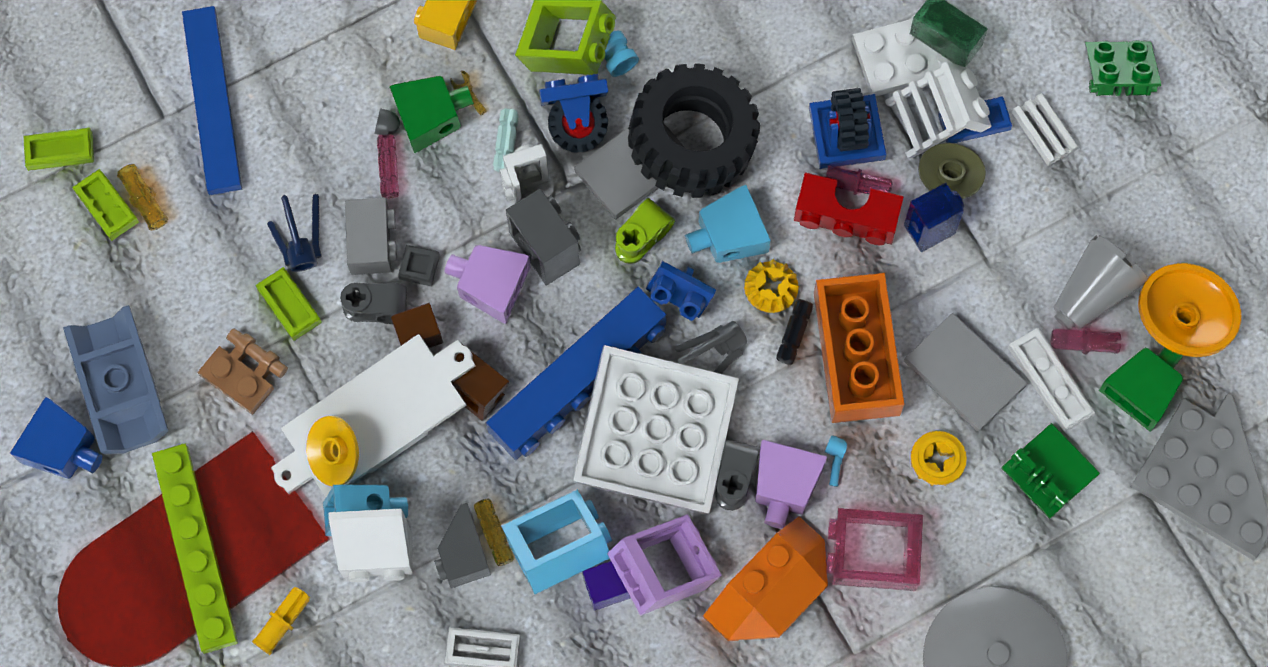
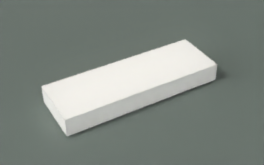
(1051, 380)

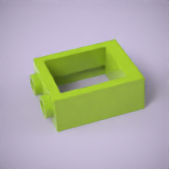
(541, 27)

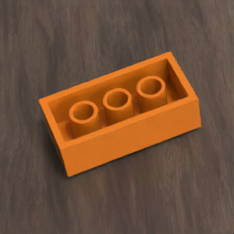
(858, 348)

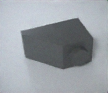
(461, 551)

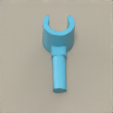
(836, 448)

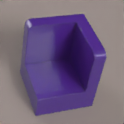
(604, 586)

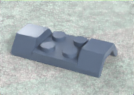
(117, 383)

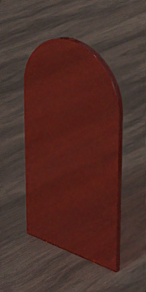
(126, 589)

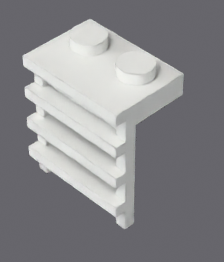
(956, 99)

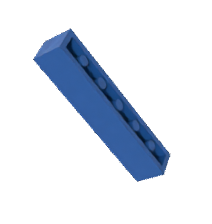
(572, 375)

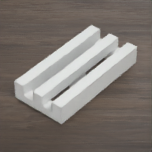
(1055, 123)
(513, 653)

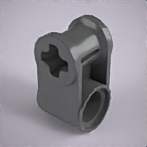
(377, 301)
(736, 470)

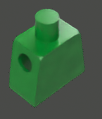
(429, 109)
(1145, 385)

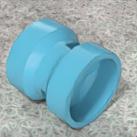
(618, 56)

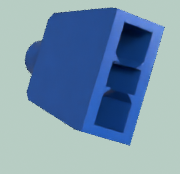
(56, 443)

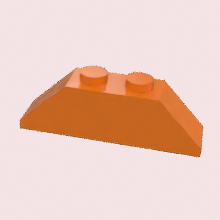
(772, 586)

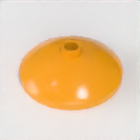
(1197, 298)

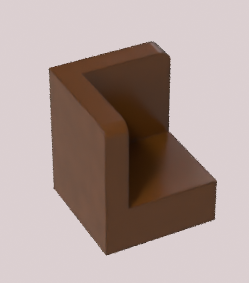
(417, 321)

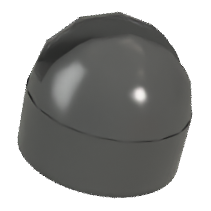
(387, 123)

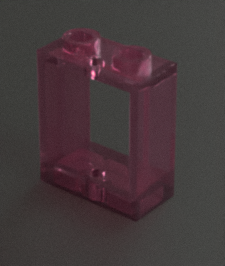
(912, 550)

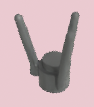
(725, 340)

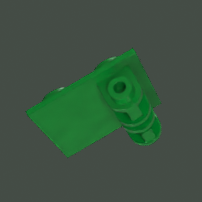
(1122, 65)
(1050, 470)

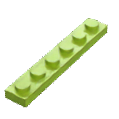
(194, 548)

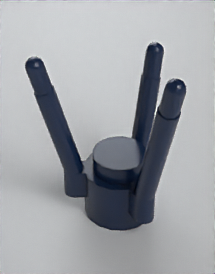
(300, 254)

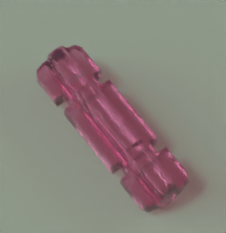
(387, 166)

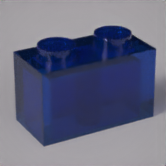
(934, 216)

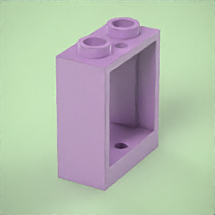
(639, 576)

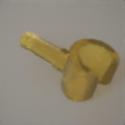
(477, 104)

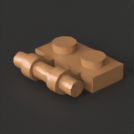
(237, 380)

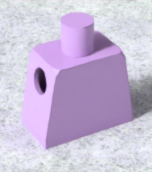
(490, 279)
(786, 480)

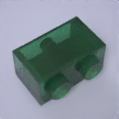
(948, 31)

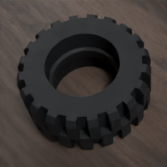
(701, 92)

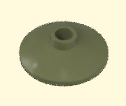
(952, 161)

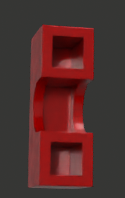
(873, 221)

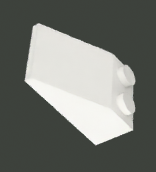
(372, 544)

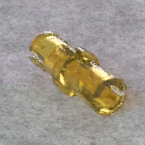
(142, 197)

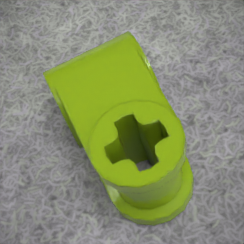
(646, 228)

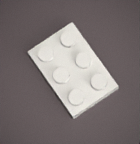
(894, 57)

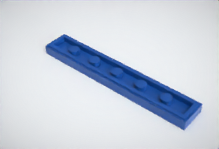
(211, 100)

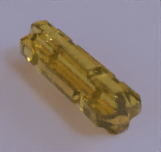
(493, 532)

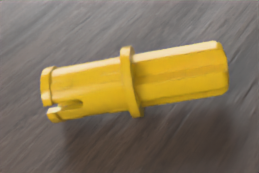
(281, 620)

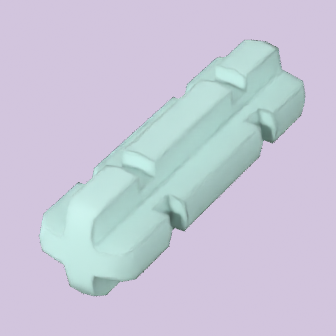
(505, 137)

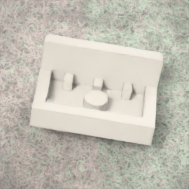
(523, 169)

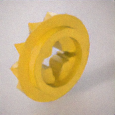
(765, 299)
(946, 445)

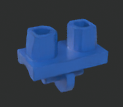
(680, 289)

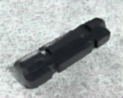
(794, 332)

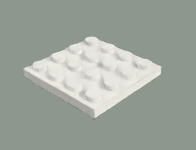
(655, 430)

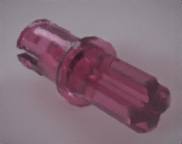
(857, 181)
(1085, 340)

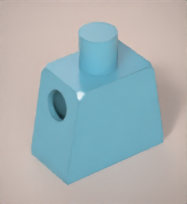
(730, 228)
(360, 498)

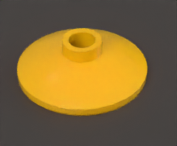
(332, 450)

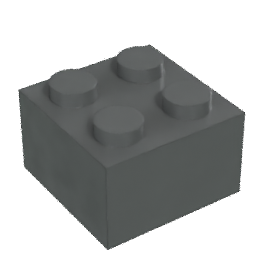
(544, 235)

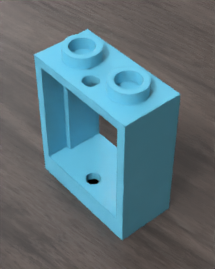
(566, 560)

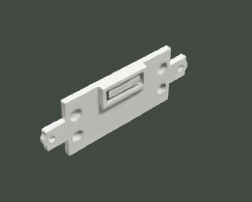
(385, 407)

